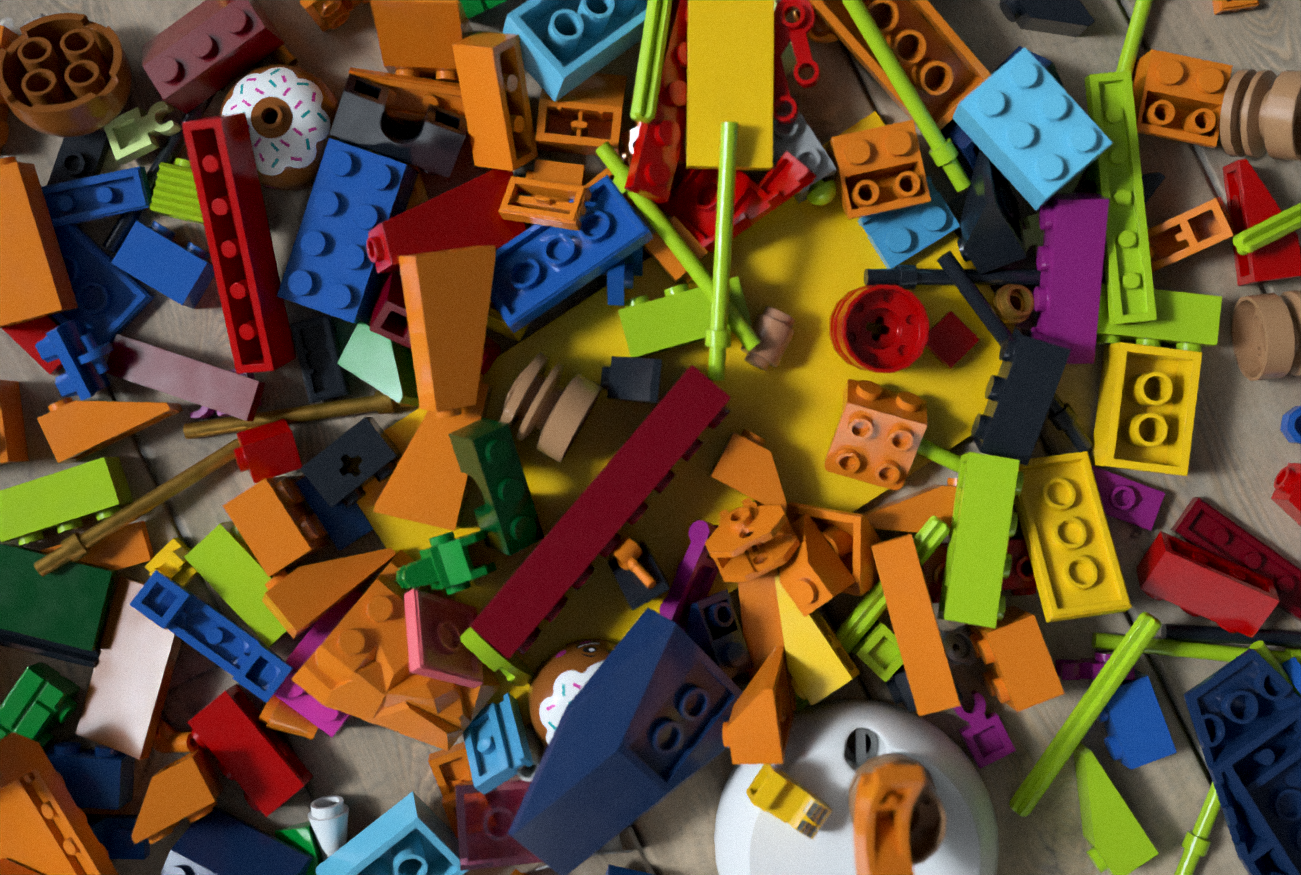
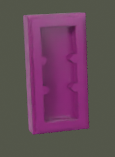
(1128, 499)

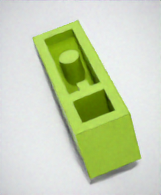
(1107, 822)

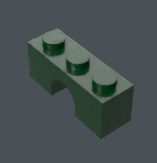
(491, 458)

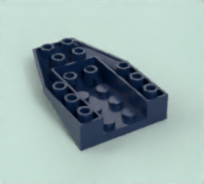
(625, 743)

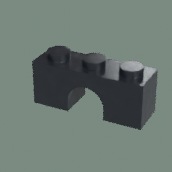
(428, 144)

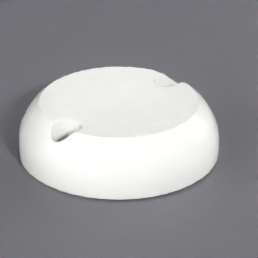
(819, 759)

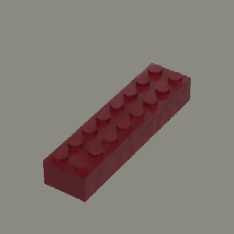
(600, 511)

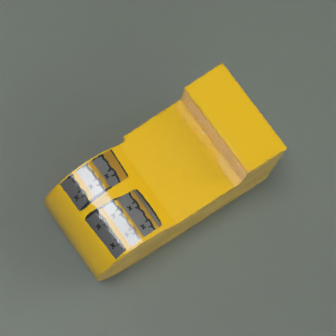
(788, 800)

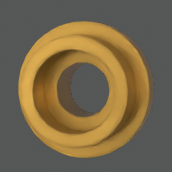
(1013, 303)

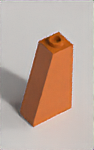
(31, 262)
(447, 323)
(428, 479)

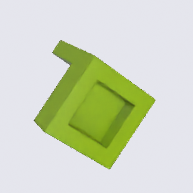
(879, 651)

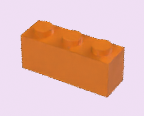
(495, 100)

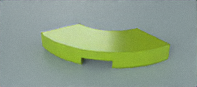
(513, 668)

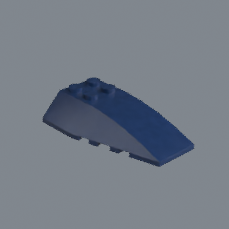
(1253, 751)

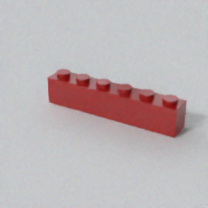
(239, 241)

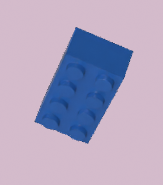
(330, 254)

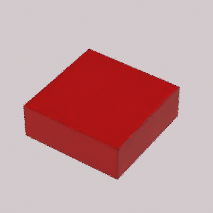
(950, 340)

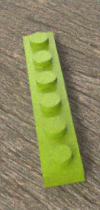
(1120, 180)

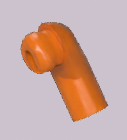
(172, 741)

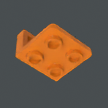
(877, 434)

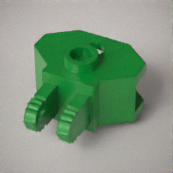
(444, 564)

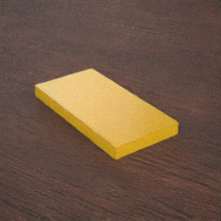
(730, 81)
(1069, 539)

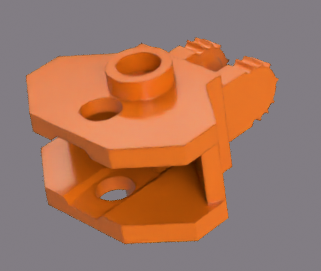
(751, 541)

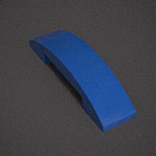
(212, 635)

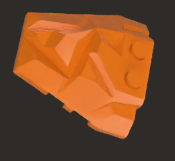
(368, 674)

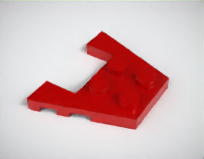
(696, 190)

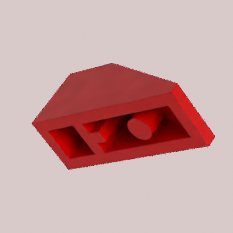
(1248, 205)

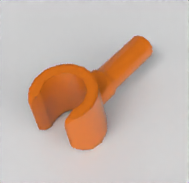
(627, 554)

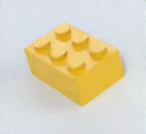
(1146, 408)

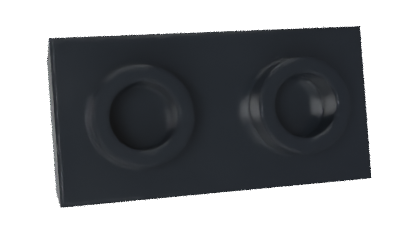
(329, 468)

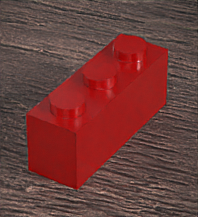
(1206, 585)
(249, 751)

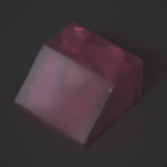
(485, 825)

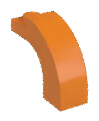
(883, 819)

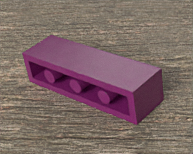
(1071, 271)

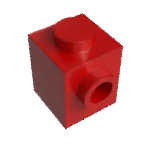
(267, 451)

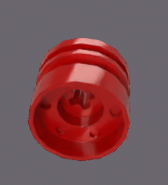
(902, 328)

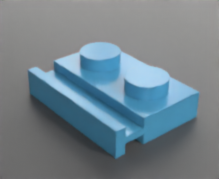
(909, 230)
(496, 744)

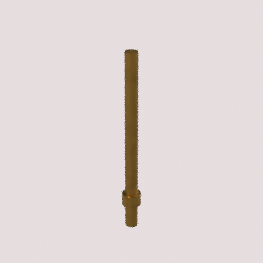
(379, 402)
(78, 545)

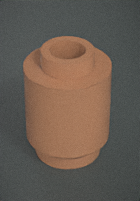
(775, 332)

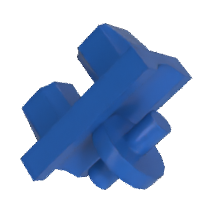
(80, 358)

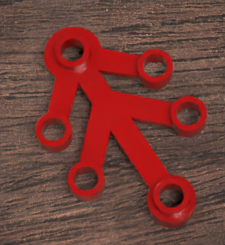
(797, 34)

